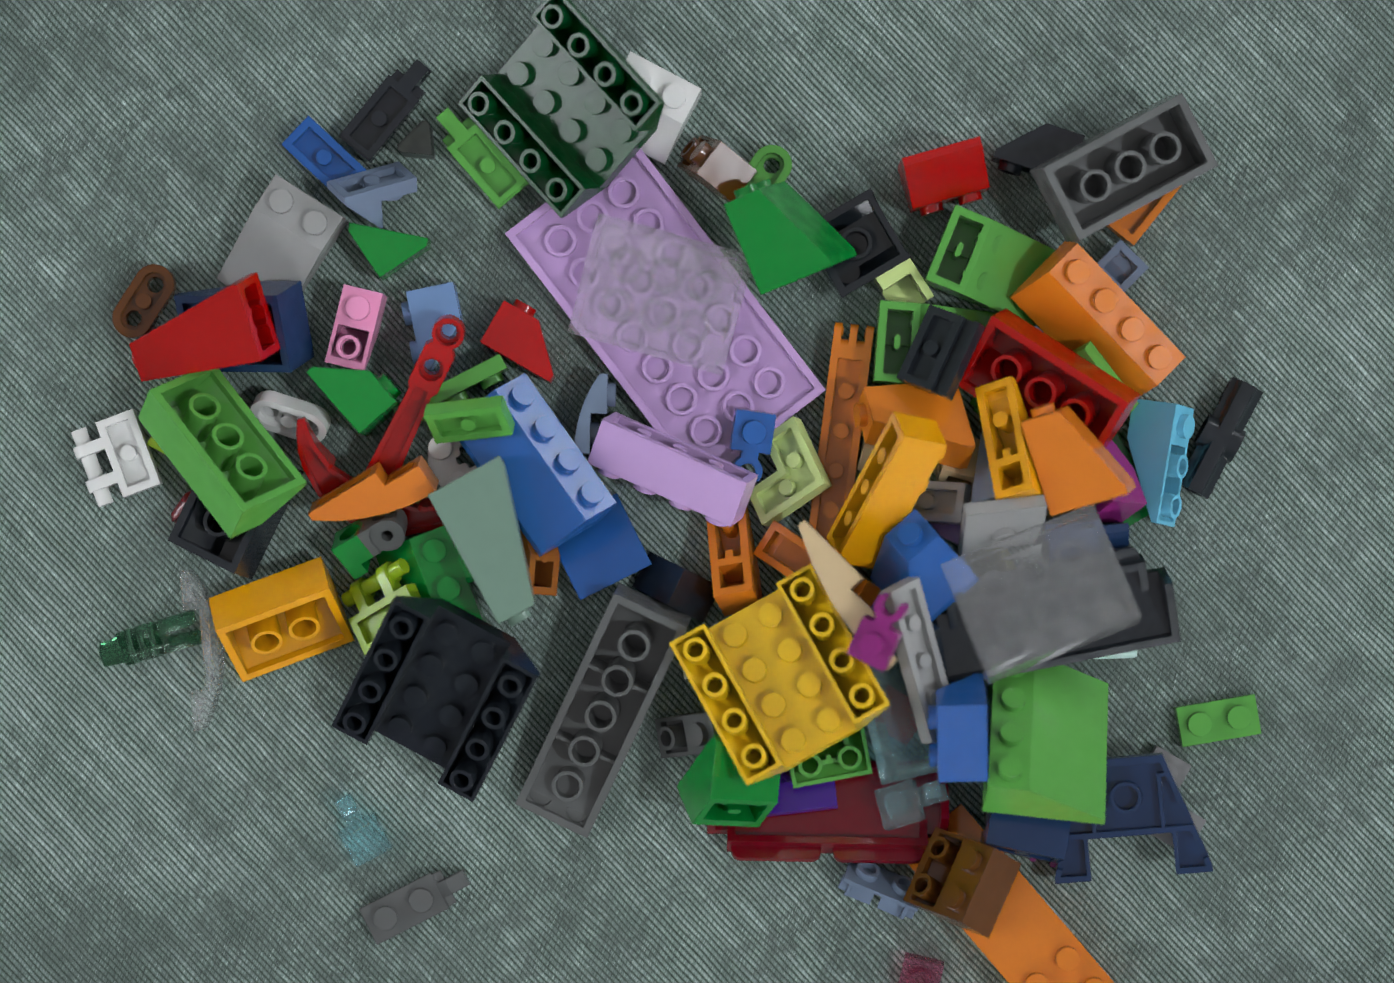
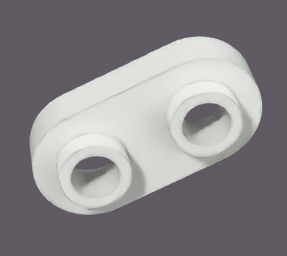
(280, 414)

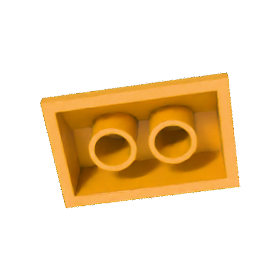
(280, 619)

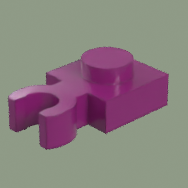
(876, 637)

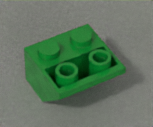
(719, 796)

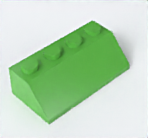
(220, 449)

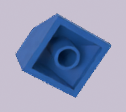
(916, 551)

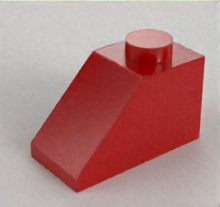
(520, 339)

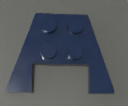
(1139, 801)

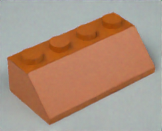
(1081, 304)

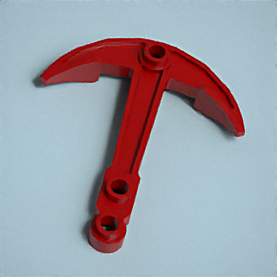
(399, 435)

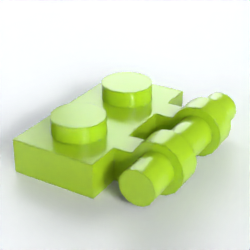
(372, 613)

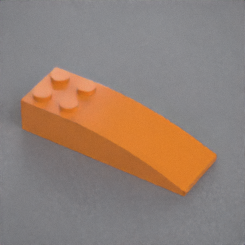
(1028, 937)

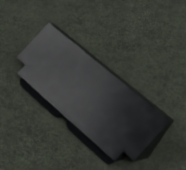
(1158, 625)

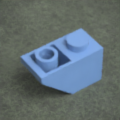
(423, 310)

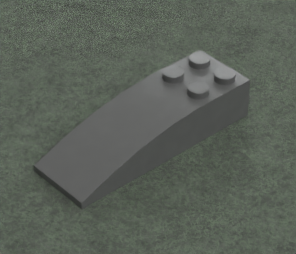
(603, 710)

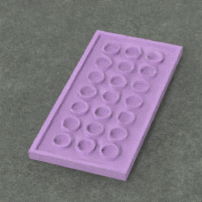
(676, 399)

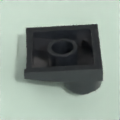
(873, 238)

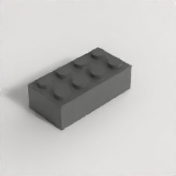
(1124, 167)

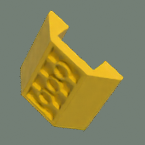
(780, 678)

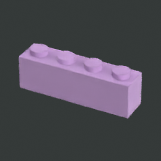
(672, 470)

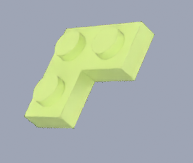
(797, 477)

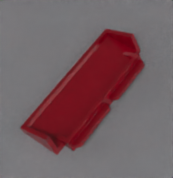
(849, 832)

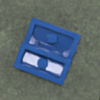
(603, 553)

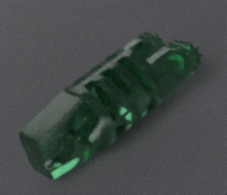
(150, 640)

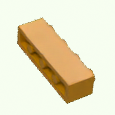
(887, 487)

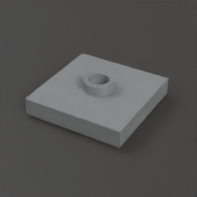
(998, 519)

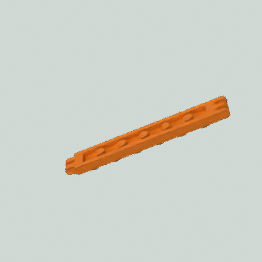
(839, 435)

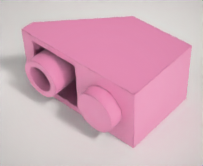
(355, 327)

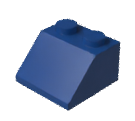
(960, 730)

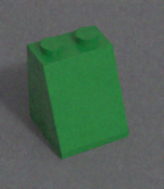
(783, 235)

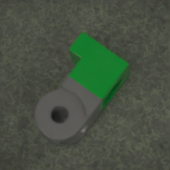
(367, 538)

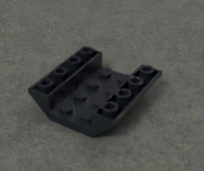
(440, 689)

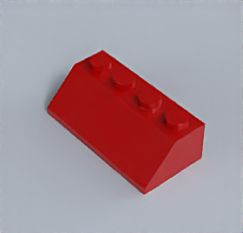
(1048, 374)

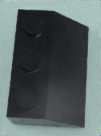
(202, 535)

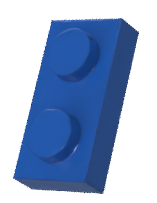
(320, 152)

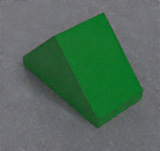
(388, 249)

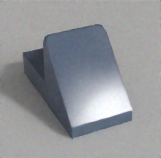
(367, 189)

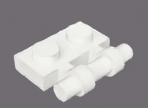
(128, 455)

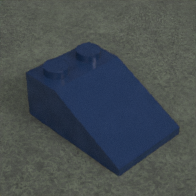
(289, 319)

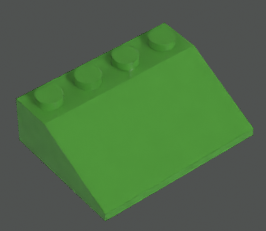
(1047, 745)

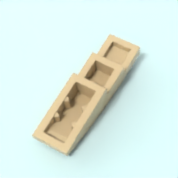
(838, 579)

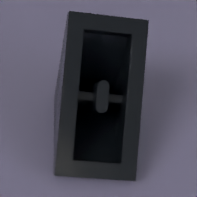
(676, 587)

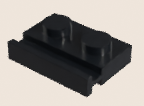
(940, 352)

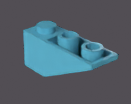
(1159, 447)

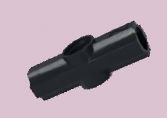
(1220, 436)

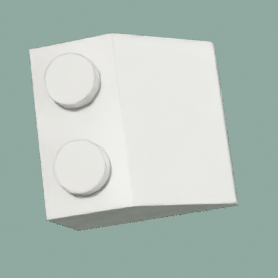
(679, 100)

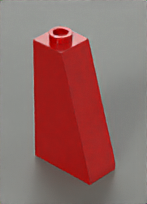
(214, 334)

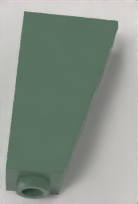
(486, 532)

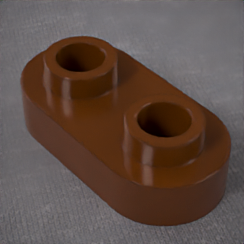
(141, 299)

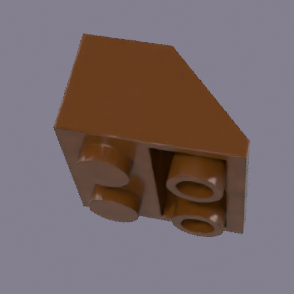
(962, 881)

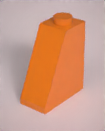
(880, 401)
(1071, 461)

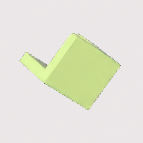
(904, 284)

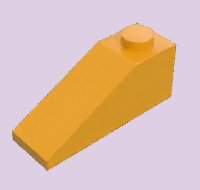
(1005, 442)

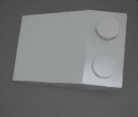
(283, 237)

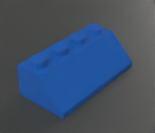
(548, 474)

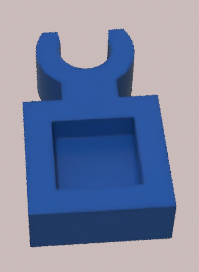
(752, 435)

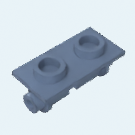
(866, 879)

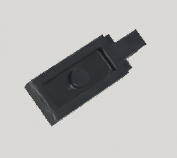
(386, 111)

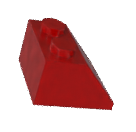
(944, 176)

